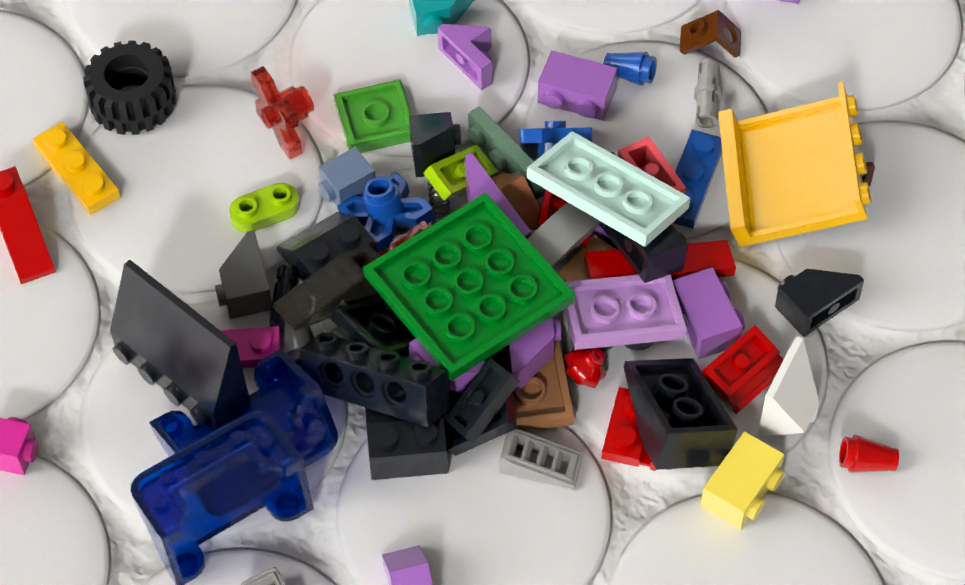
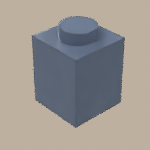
(345, 176)

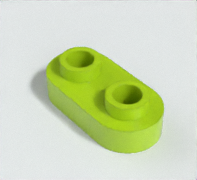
(265, 207)

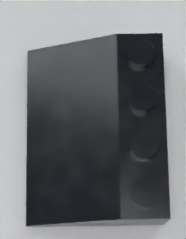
(178, 350)

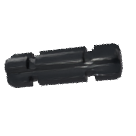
(286, 281)

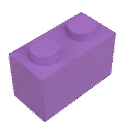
(577, 85)
(708, 312)

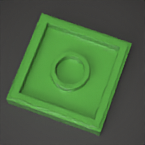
(374, 116)

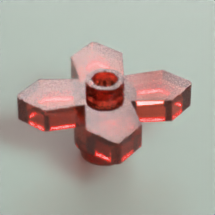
(281, 110)

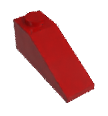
(21, 230)

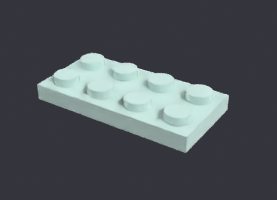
(608, 188)

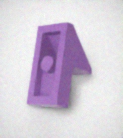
(468, 50)

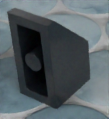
(432, 139)
(816, 297)

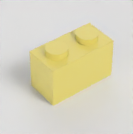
(743, 480)

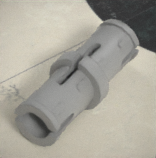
(707, 94)

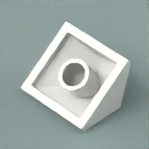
(792, 396)

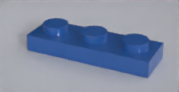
(697, 171)

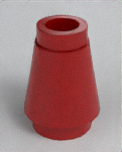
(867, 455)

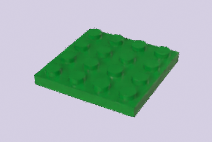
(469, 285)

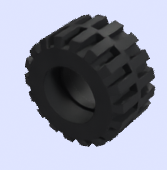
(133, 108)

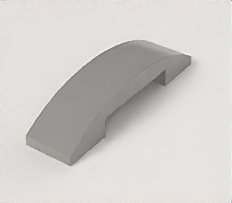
(562, 233)

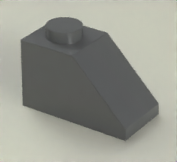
(244, 280)

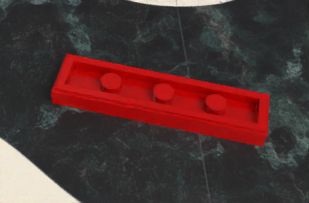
(698, 258)

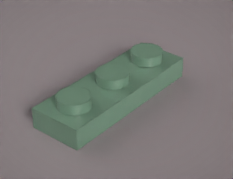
(500, 147)

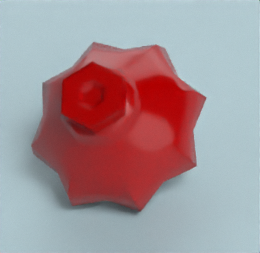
(586, 366)

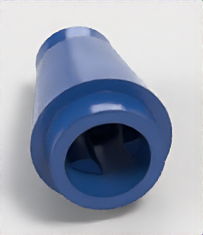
(633, 66)

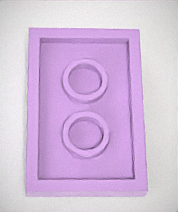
(624, 312)

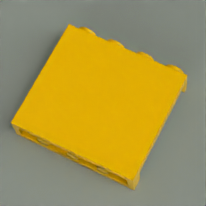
(794, 170)

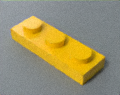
(76, 168)

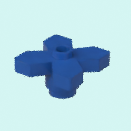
(551, 135)
(386, 208)

